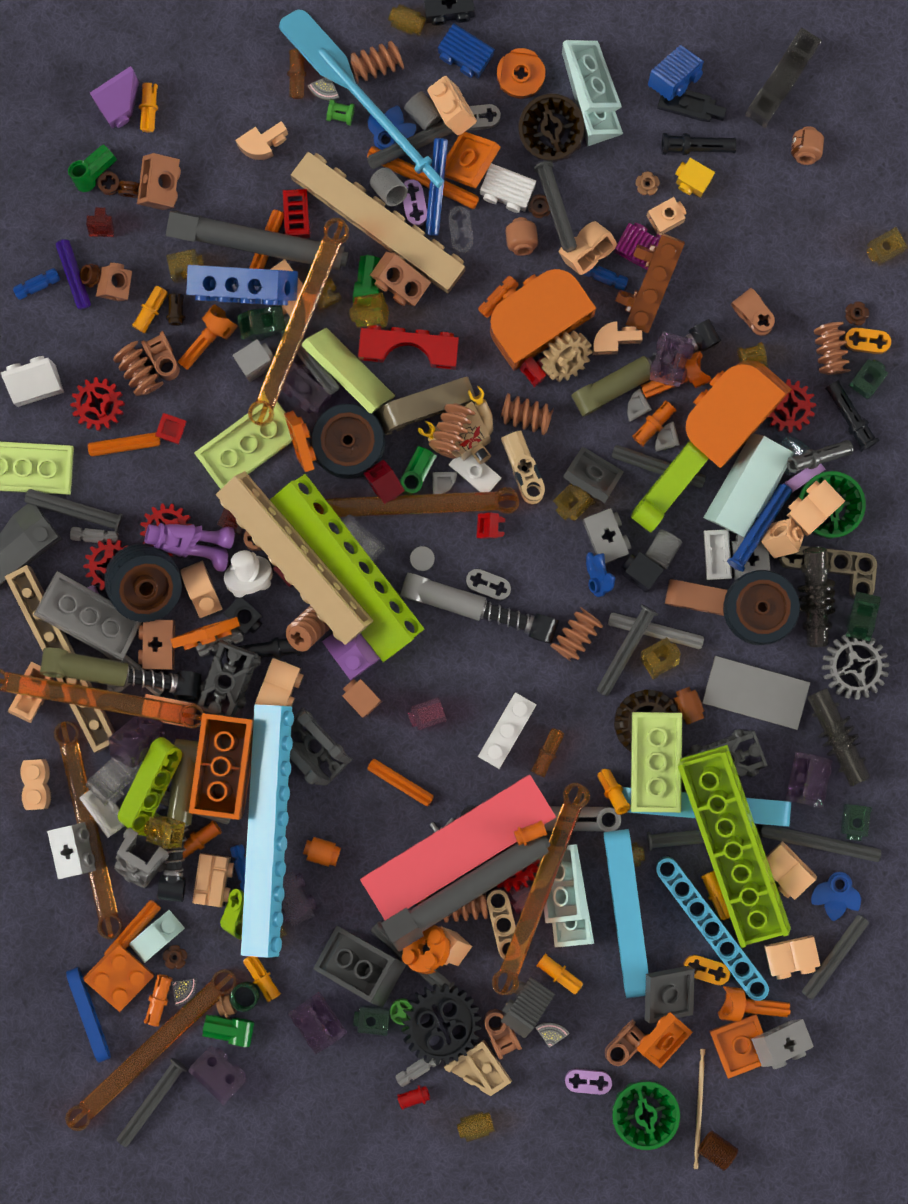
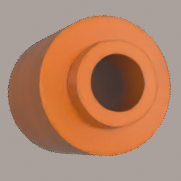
(322, 852)

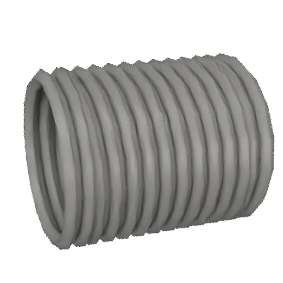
(423, 110)
(388, 186)
(663, 548)

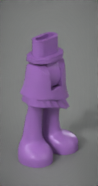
(183, 538)

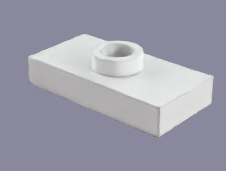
(477, 474)
(716, 554)
(104, 815)

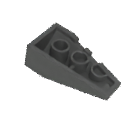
(25, 539)

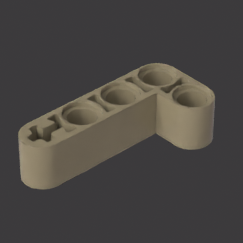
(423, 405)
(851, 567)

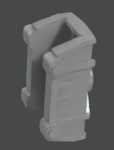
(135, 869)

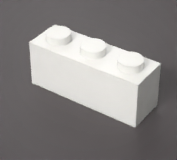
(507, 730)

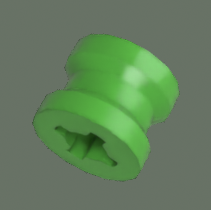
(397, 1012)

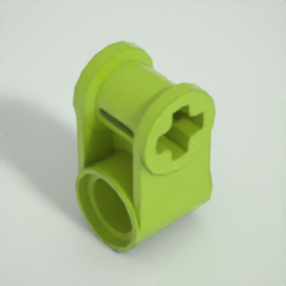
(233, 915)

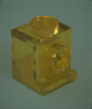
(879, 254)
(179, 263)
(327, 296)
(369, 310)
(567, 497)
(664, 649)
(159, 832)

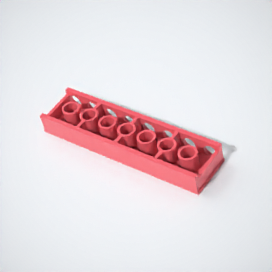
(456, 848)

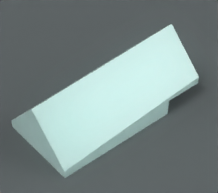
(592, 89)
(749, 485)
(568, 903)

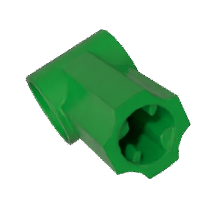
(86, 171)
(365, 283)
(417, 469)
(235, 1030)

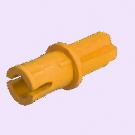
(148, 107)
(150, 309)
(613, 791)
(715, 895)
(560, 974)
(261, 978)

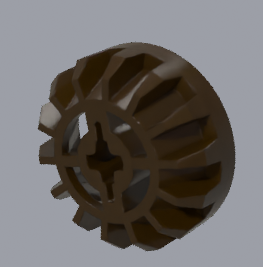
(545, 107)
(631, 704)

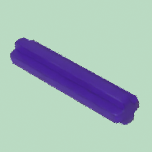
(73, 274)

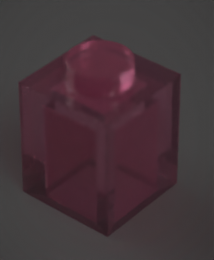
(427, 714)

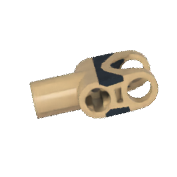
(520, 456)

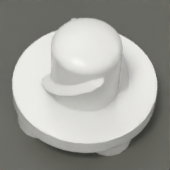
(247, 573)

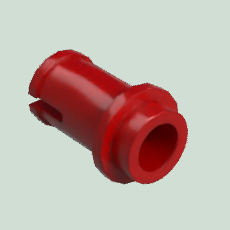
(413, 1097)

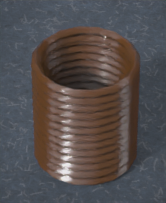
(718, 1150)

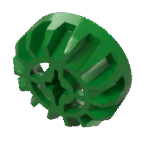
(854, 503)
(652, 1136)

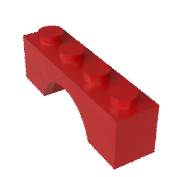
(378, 343)

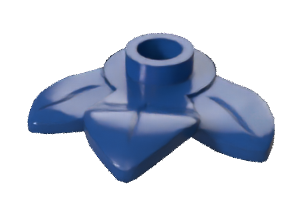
(396, 117)
(600, 580)
(835, 899)

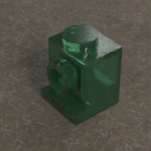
(878, 373)
(850, 813)
(381, 1016)

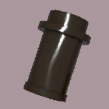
(175, 315)

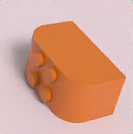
(537, 314)
(733, 409)
(222, 767)

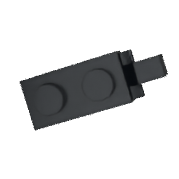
(693, 106)

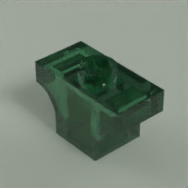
(261, 323)
(863, 616)

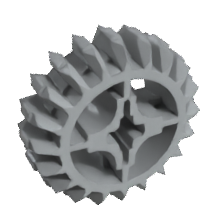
(860, 676)

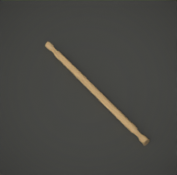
(699, 1108)

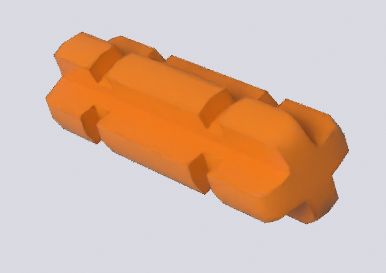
(497, 296)

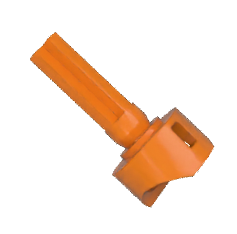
(217, 325)
(694, 376)
(737, 1004)

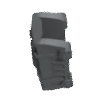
(240, 679)
(739, 756)
(309, 761)

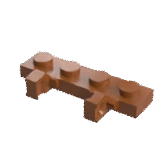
(661, 264)

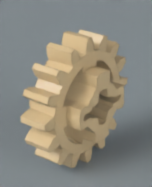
(566, 356)

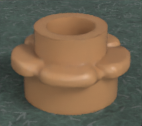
(647, 177)
(225, 1007)

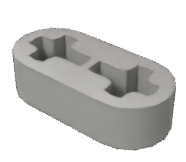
(482, 123)
(486, 590)

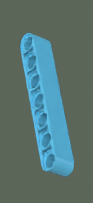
(762, 810)
(626, 912)
(720, 936)

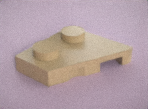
(480, 1069)

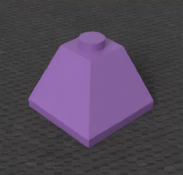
(117, 97)
(354, 656)

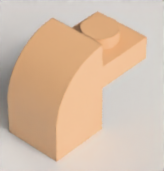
(27, 706)

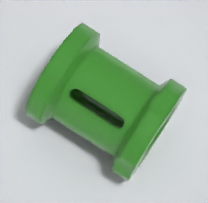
(348, 109)

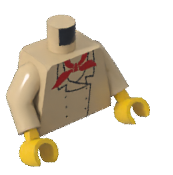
(478, 432)

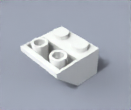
(32, 381)

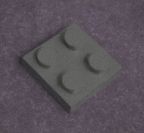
(593, 474)
(669, 992)

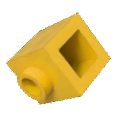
(693, 177)

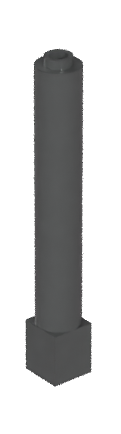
(245, 238)
(408, 925)

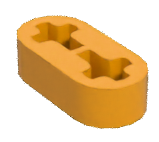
(867, 334)
(708, 963)

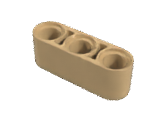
(501, 912)

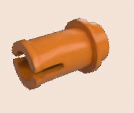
(530, 833)

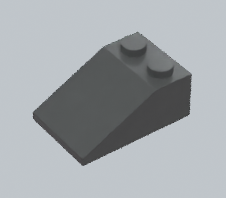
(359, 966)

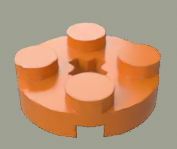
(513, 62)
(432, 959)

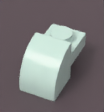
(156, 936)

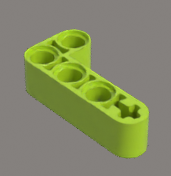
(668, 487)
(149, 785)

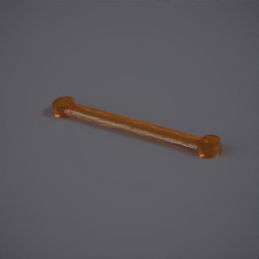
(299, 322)
(423, 504)
(98, 698)
(77, 782)
(540, 889)
(150, 1050)

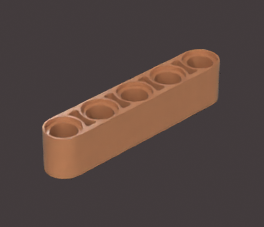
(698, 597)

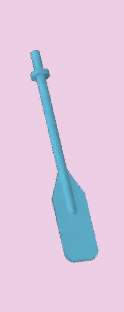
(334, 65)

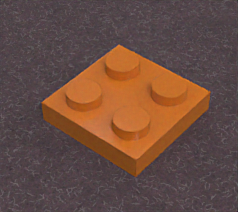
(470, 159)
(299, 432)
(205, 634)
(118, 977)
(664, 1040)
(735, 1045)

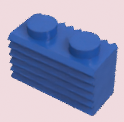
(465, 51)
(675, 73)

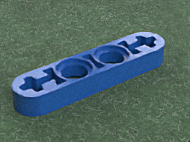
(88, 1015)

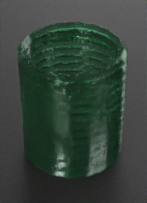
(236, 1005)

